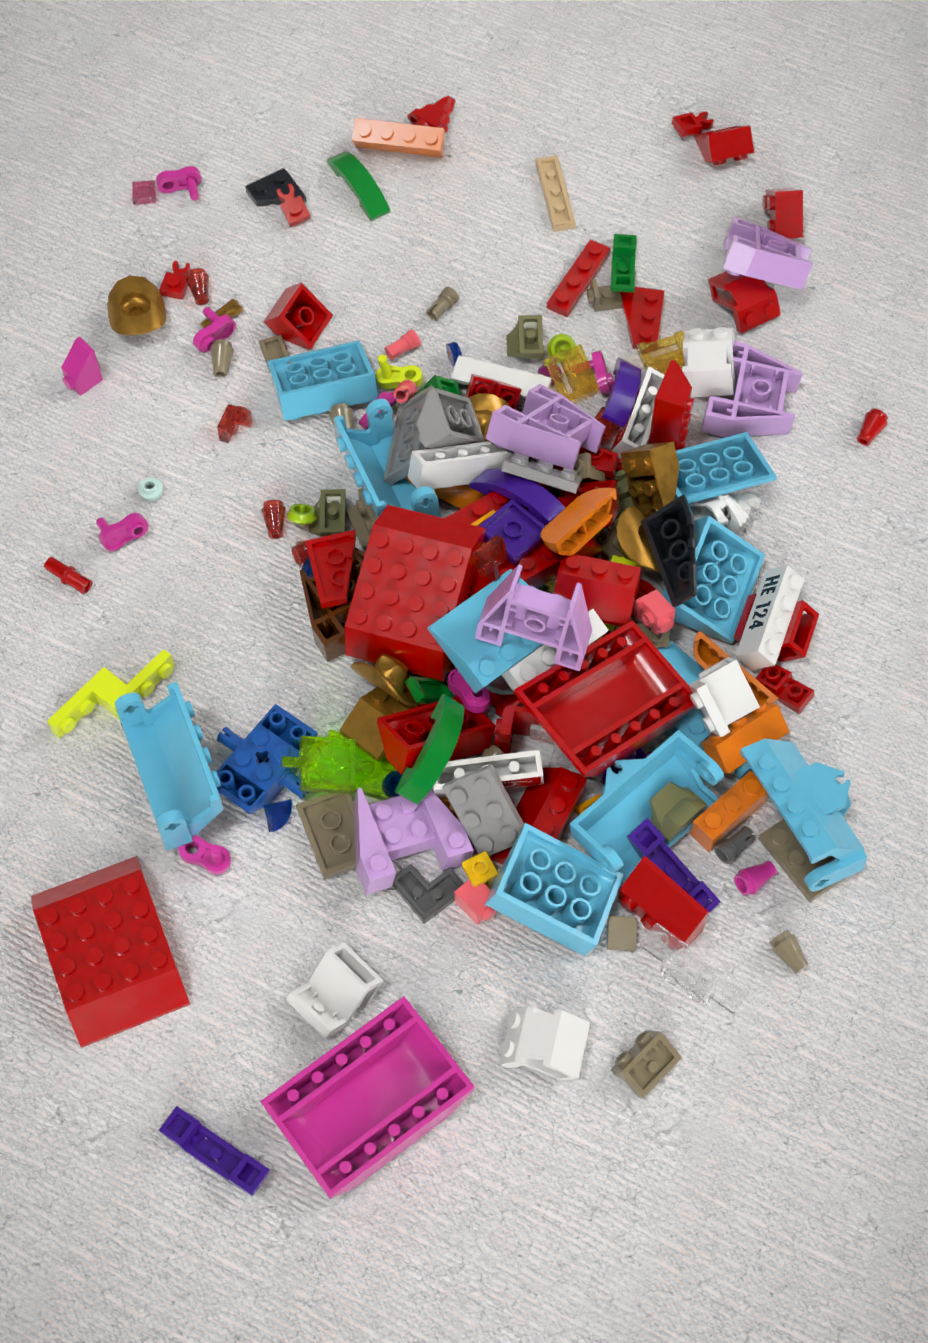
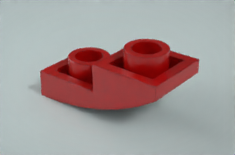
(485, 385)
(789, 691)

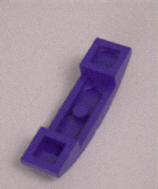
(623, 392)
(522, 490)
(650, 843)
(214, 1152)

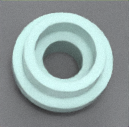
(150, 494)

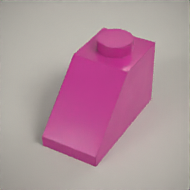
(81, 368)

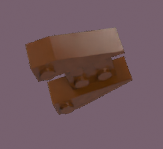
(327, 622)

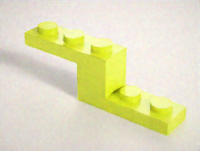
(106, 689)

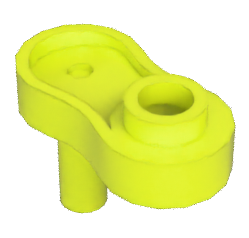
(391, 376)

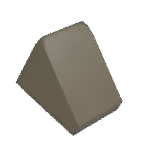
(621, 933)

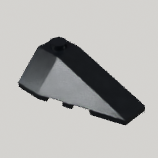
(673, 547)

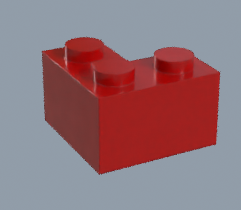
(785, 211)

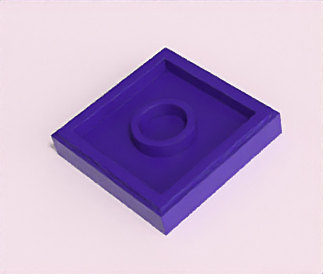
(517, 527)

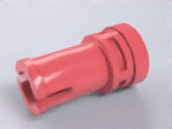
(406, 342)
(405, 391)

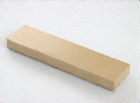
(555, 193)

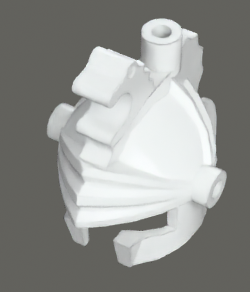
(726, 508)

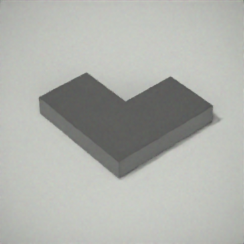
(425, 898)

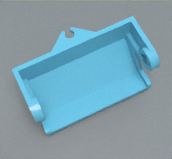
(368, 456)
(171, 764)
(627, 800)
(811, 806)

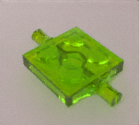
(327, 764)

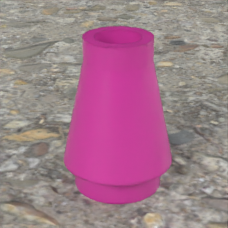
(753, 878)

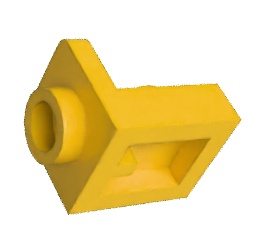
(480, 870)

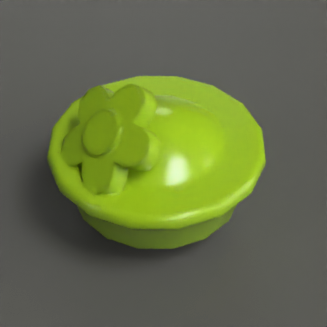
(559, 344)
(302, 514)

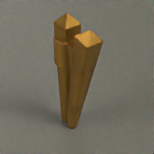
(231, 309)

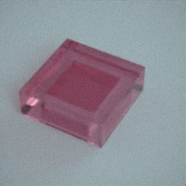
(144, 192)

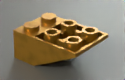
(651, 475)

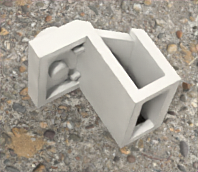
(709, 361)
(722, 696)
(335, 990)
(545, 1042)

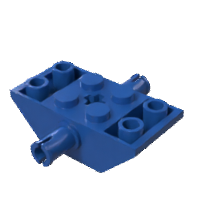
(254, 770)

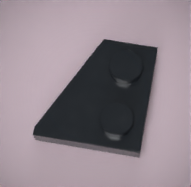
(264, 191)

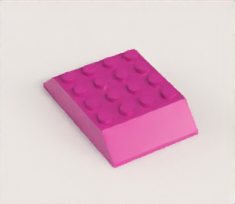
(368, 1098)

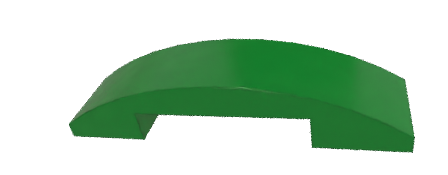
(361, 183)
(623, 263)
(436, 751)

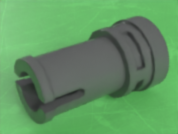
(730, 848)

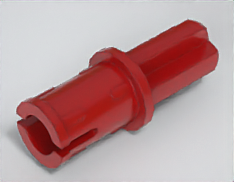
(68, 575)

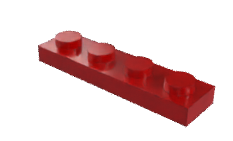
(578, 278)

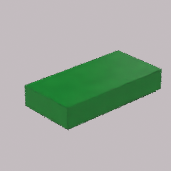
(427, 689)

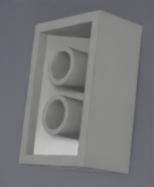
(448, 421)

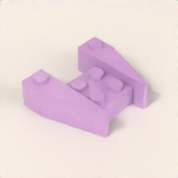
(765, 255)
(756, 398)
(546, 429)
(537, 617)
(401, 829)

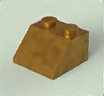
(362, 721)

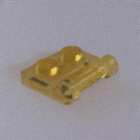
(661, 362)
(576, 370)

